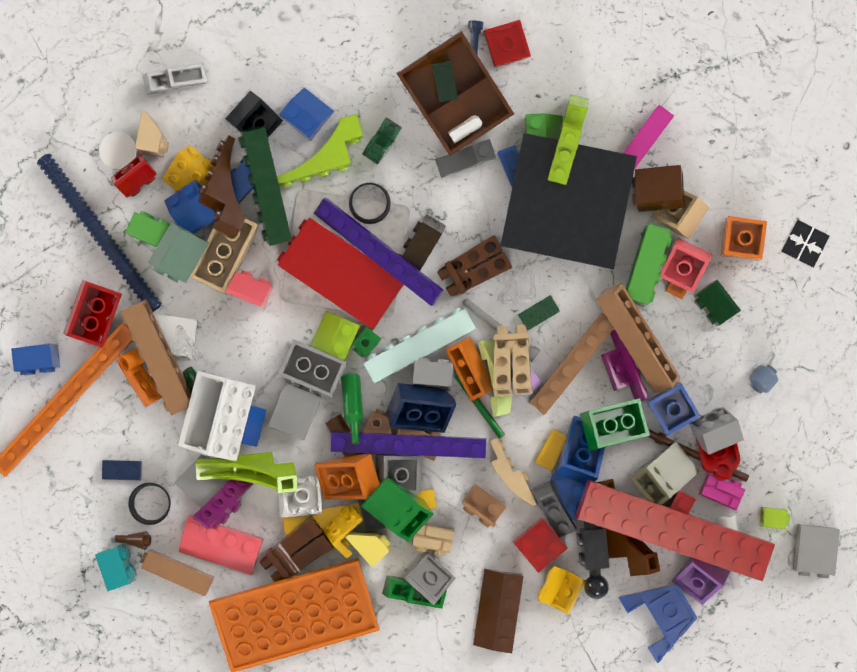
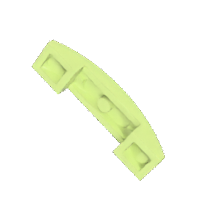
(500, 404)

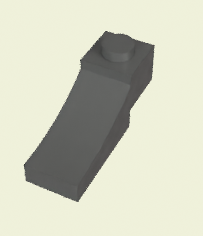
(466, 158)

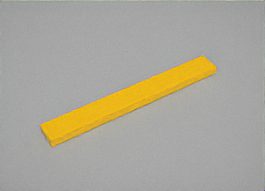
(331, 513)

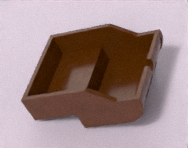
(474, 86)

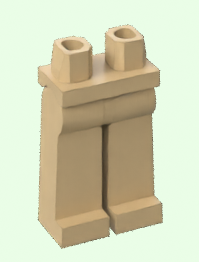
(505, 347)

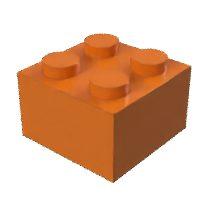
(743, 238)

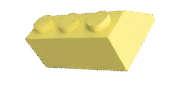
(370, 545)

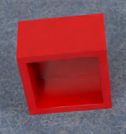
(540, 544)

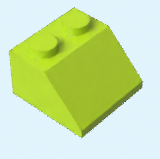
(335, 335)

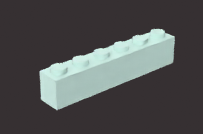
(424, 343)

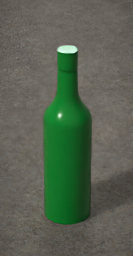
(352, 403)

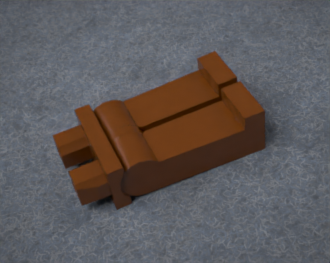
(467, 279)
(282, 553)

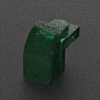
(382, 141)

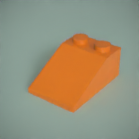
(347, 477)

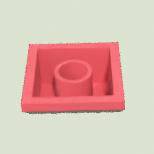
(685, 265)
(250, 289)

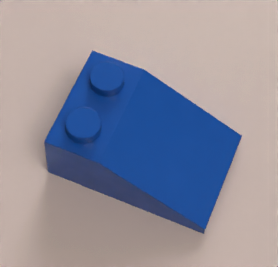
(575, 458)

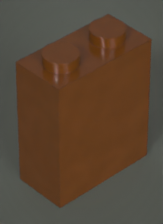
(658, 188)

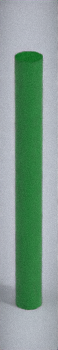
(484, 412)

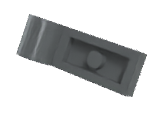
(555, 511)

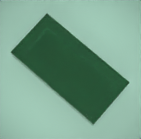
(445, 81)
(538, 312)

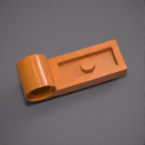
(138, 378)

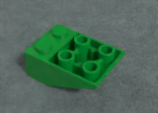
(398, 509)

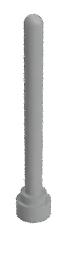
(534, 351)

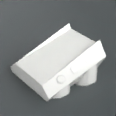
(301, 502)

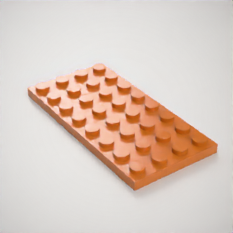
(294, 615)

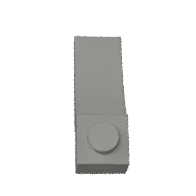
(174, 78)

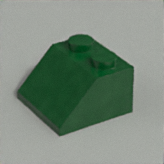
(716, 303)

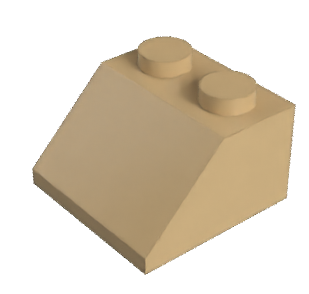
(150, 138)
(683, 220)

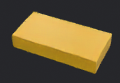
(551, 450)

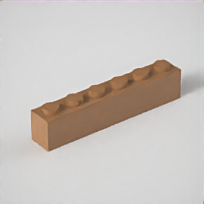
(638, 338)
(158, 356)
(572, 364)

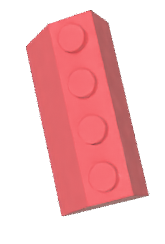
(221, 545)

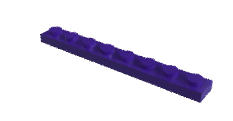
(378, 251)
(410, 445)

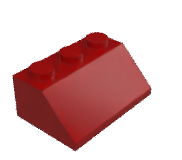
(92, 314)

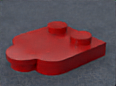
(720, 462)

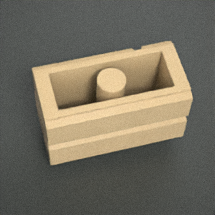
(433, 538)

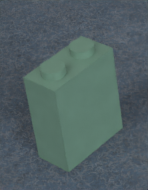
(178, 253)

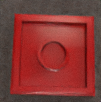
(507, 43)

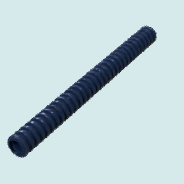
(97, 231)

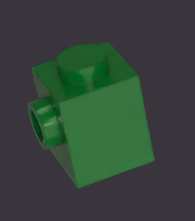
(366, 342)

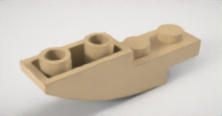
(515, 480)

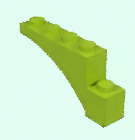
(330, 157)
(252, 468)

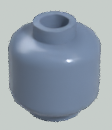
(763, 378)

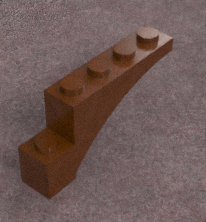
(219, 192)
(639, 556)

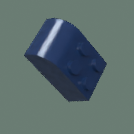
(420, 408)

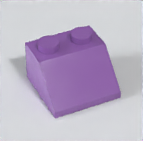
(701, 579)

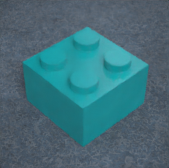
(116, 567)

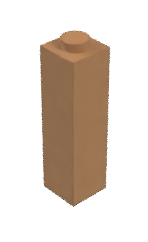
(176, 572)

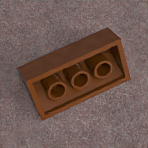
(498, 610)

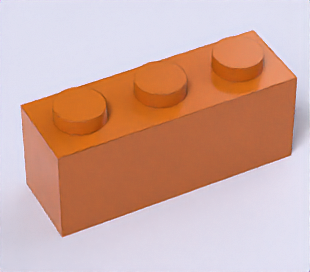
(470, 368)

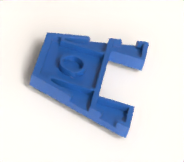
(670, 612)

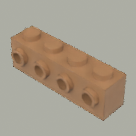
(379, 423)

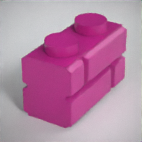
(722, 492)

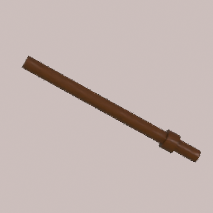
(661, 439)

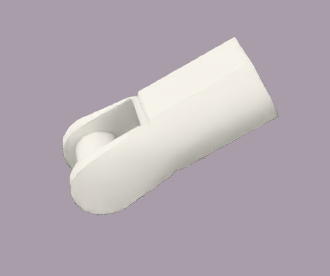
(464, 129)

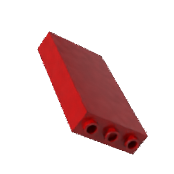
(339, 273)

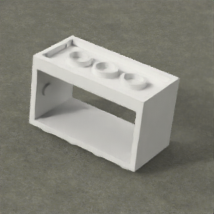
(216, 416)

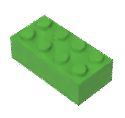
(646, 264)

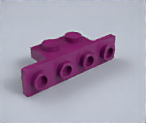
(623, 369)
(222, 504)

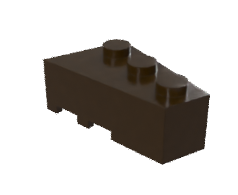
(423, 241)

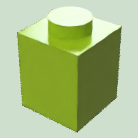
(774, 518)

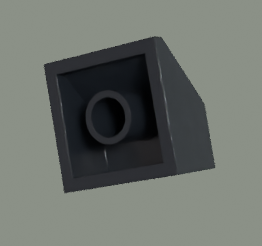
(253, 113)

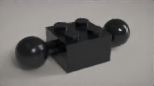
(593, 558)

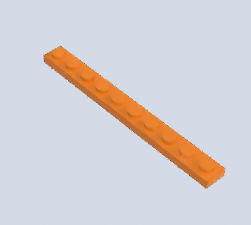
(64, 399)

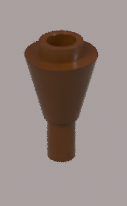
(140, 540)

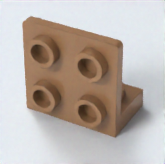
(483, 505)

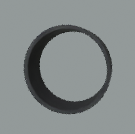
(375, 220)
(136, 516)

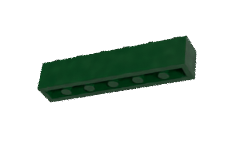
(265, 185)

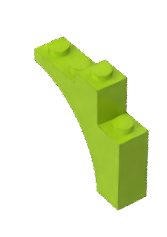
(568, 139)

